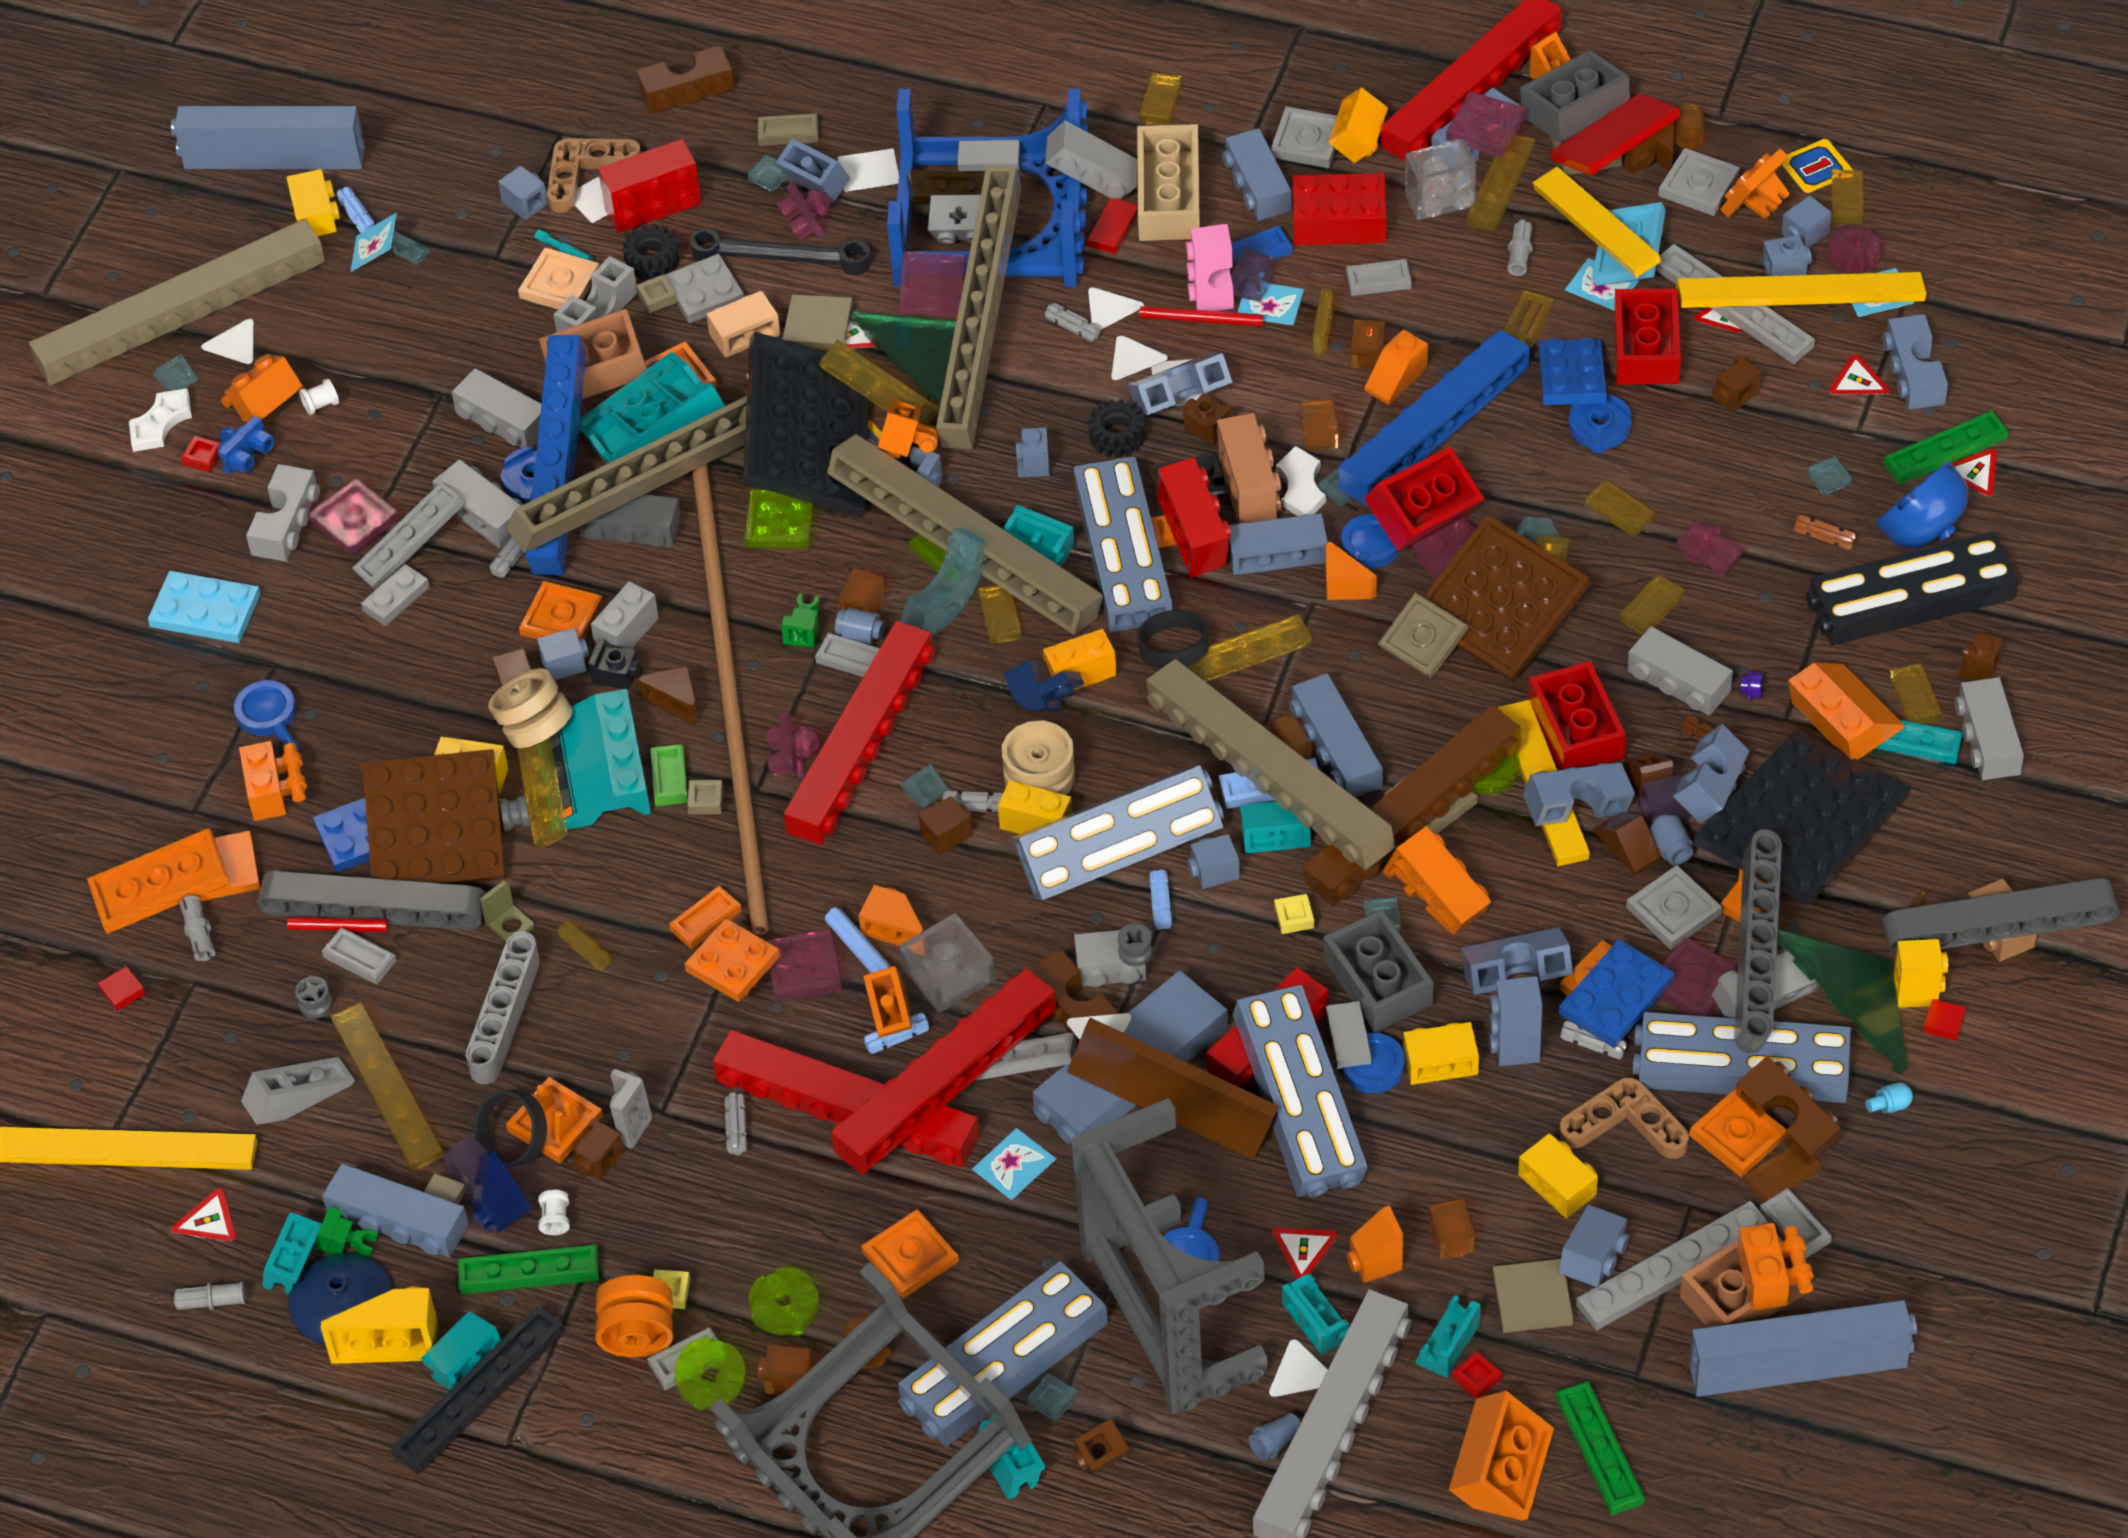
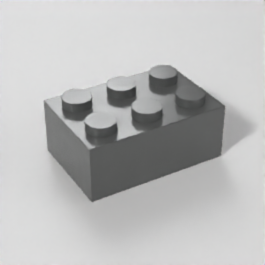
(1574, 95)
(1378, 970)

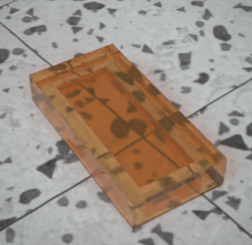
(1780, 1173)

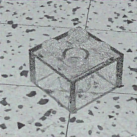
(1440, 179)
(947, 962)

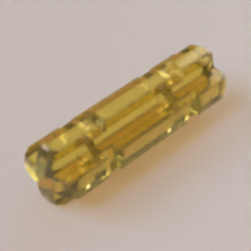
(584, 945)

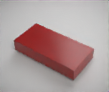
(1112, 226)

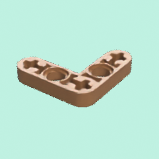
(581, 159)
(1630, 1109)

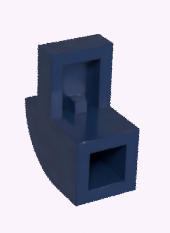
(1037, 690)

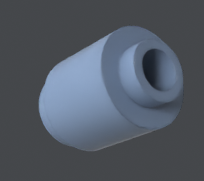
(859, 625)
(1672, 839)

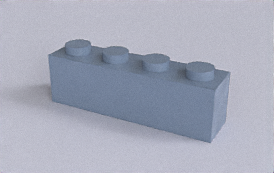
(1336, 736)
(396, 1210)

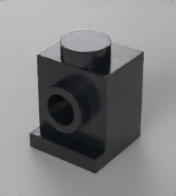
(613, 666)

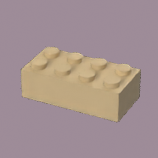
(1168, 181)

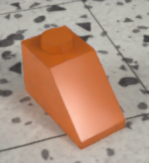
(1398, 367)
(888, 916)
(888, 1001)
(1377, 1247)

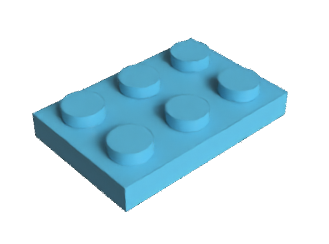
(1647, 224)
(204, 606)

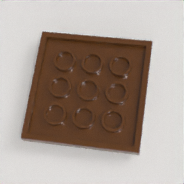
(1506, 596)
(434, 818)

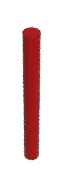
(1201, 316)

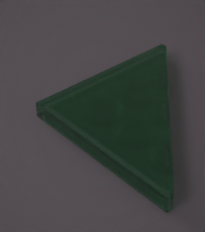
(913, 345)
(1857, 987)

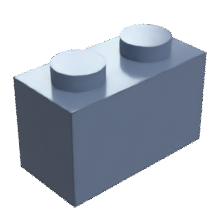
(812, 169)
(1594, 1246)

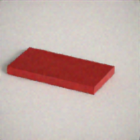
(1615, 134)

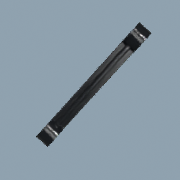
(782, 251)

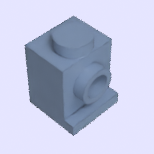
(1033, 453)

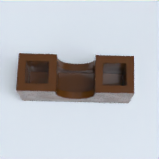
(668, 90)
(1065, 979)
(1769, 1087)

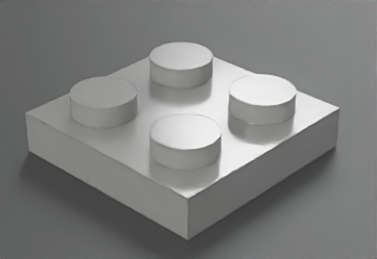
(1304, 137)
(1699, 181)
(703, 287)
(1674, 907)

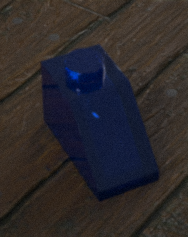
(496, 1195)

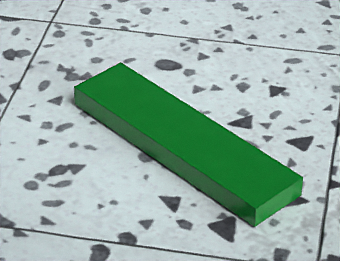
(1947, 445)
(528, 1269)
(1599, 1448)

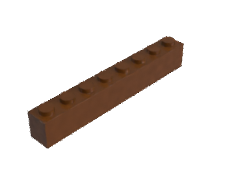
(1422, 798)

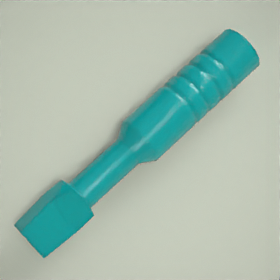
(563, 247)

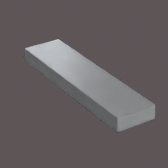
(409, 535)

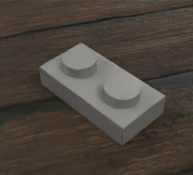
(395, 595)

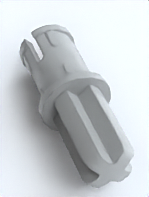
(1520, 248)
(209, 1296)

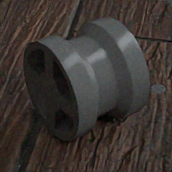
(514, 812)
(1134, 953)
(314, 988)

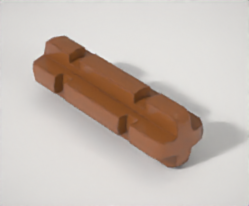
(1825, 532)

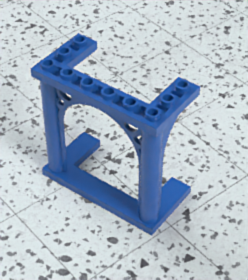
(1054, 259)

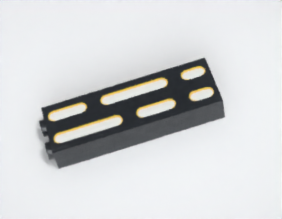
(1912, 588)

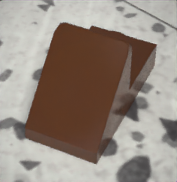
(1657, 148)

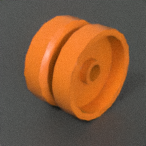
(634, 1316)

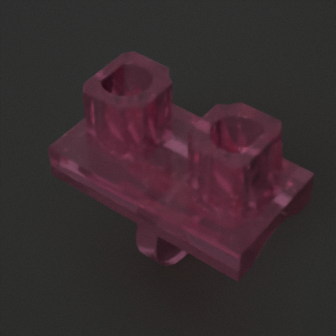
(809, 207)
(1709, 547)
(794, 745)

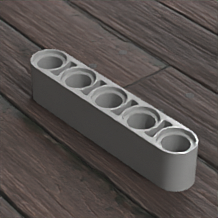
(499, 1020)

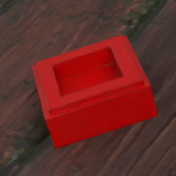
(201, 454)
(121, 988)
(1944, 1019)
(1477, 1375)

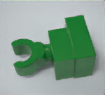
(803, 625)
(337, 1232)

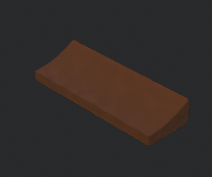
(1150, 1075)

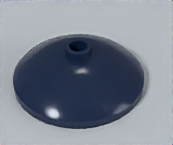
(316, 1300)

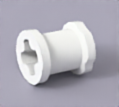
(318, 397)
(554, 1212)

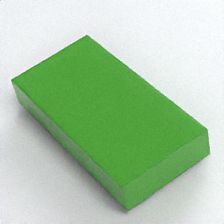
(669, 775)

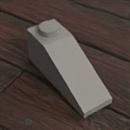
(291, 1089)

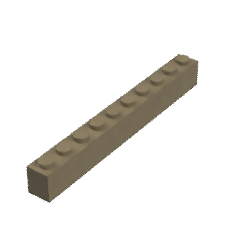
(176, 302)
(979, 308)
(629, 477)
(937, 513)
(1270, 764)

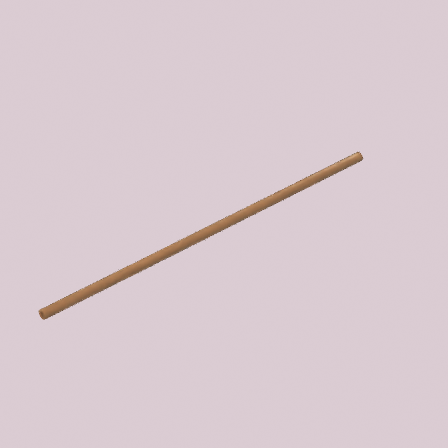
(730, 702)

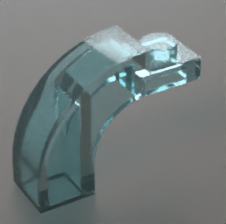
(951, 588)

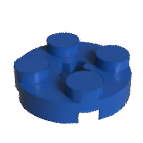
(1600, 436)
(515, 471)

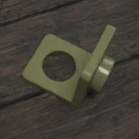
(499, 908)

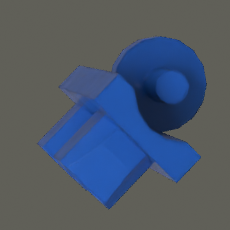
(240, 444)

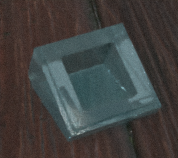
(408, 248)
(175, 374)
(1534, 526)
(924, 786)

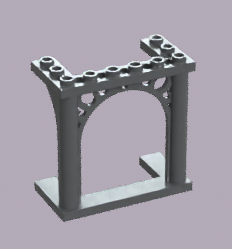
(1115, 1217)
(762, 1429)

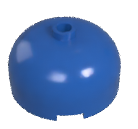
(1927, 510)

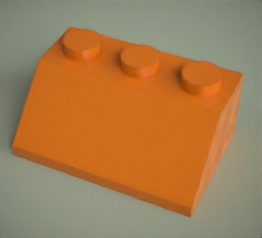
(1842, 708)
(1501, 1457)

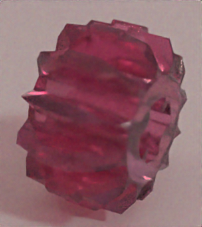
(1854, 249)

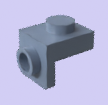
(926, 465)

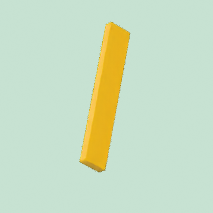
(1596, 222)
(1534, 756)

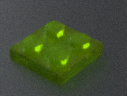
(777, 521)

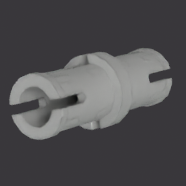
(197, 928)

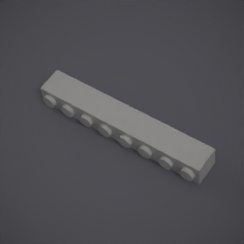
(1332, 1417)

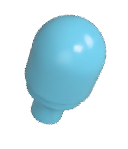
(1890, 1098)

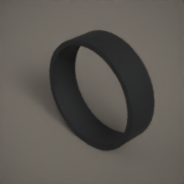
(1168, 620)
(537, 1117)

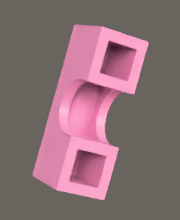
(1209, 270)

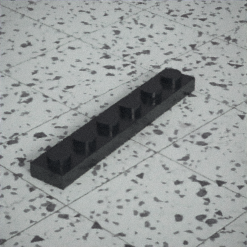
(477, 1389)

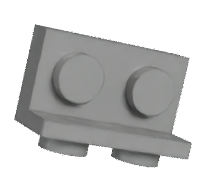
(629, 1106)

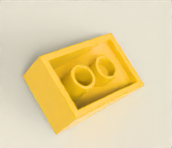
(383, 1329)

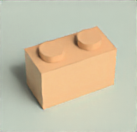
(736, 322)

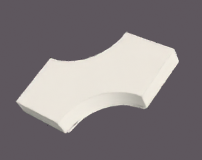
(152, 427)
(1298, 472)

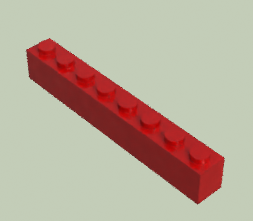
(1476, 70)
(859, 733)
(943, 1071)
(832, 1094)

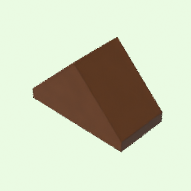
(670, 692)
(1647, 769)
(1629, 841)

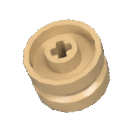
(530, 708)
(1039, 757)

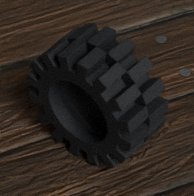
(647, 240)
(1117, 415)

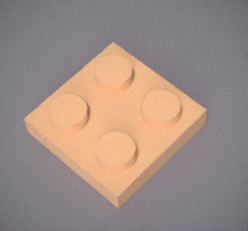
(557, 278)

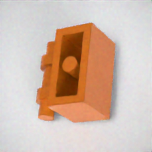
(262, 388)
(903, 428)
(263, 781)
(1764, 1265)

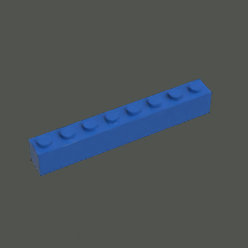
(1435, 414)
(557, 438)

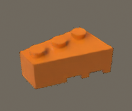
(1438, 880)

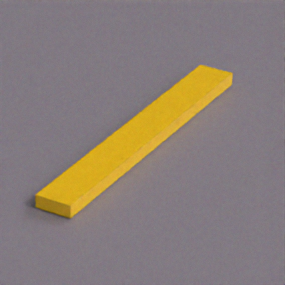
(1800, 289)
(127, 1148)

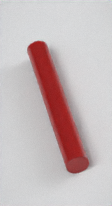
(335, 924)

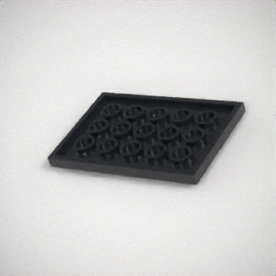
(796, 421)
(1815, 804)

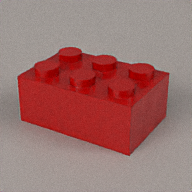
(649, 185)
(1339, 209)
(1647, 336)
(1424, 498)
(1193, 516)
(1577, 717)

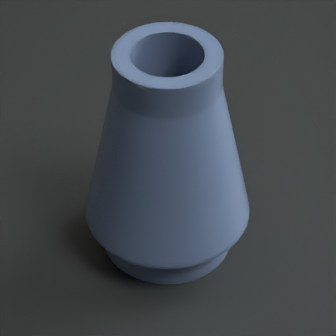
(1273, 1437)

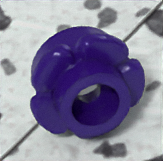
(1752, 684)

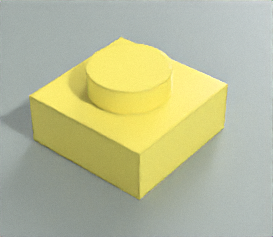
(1294, 913)
(679, 1284)

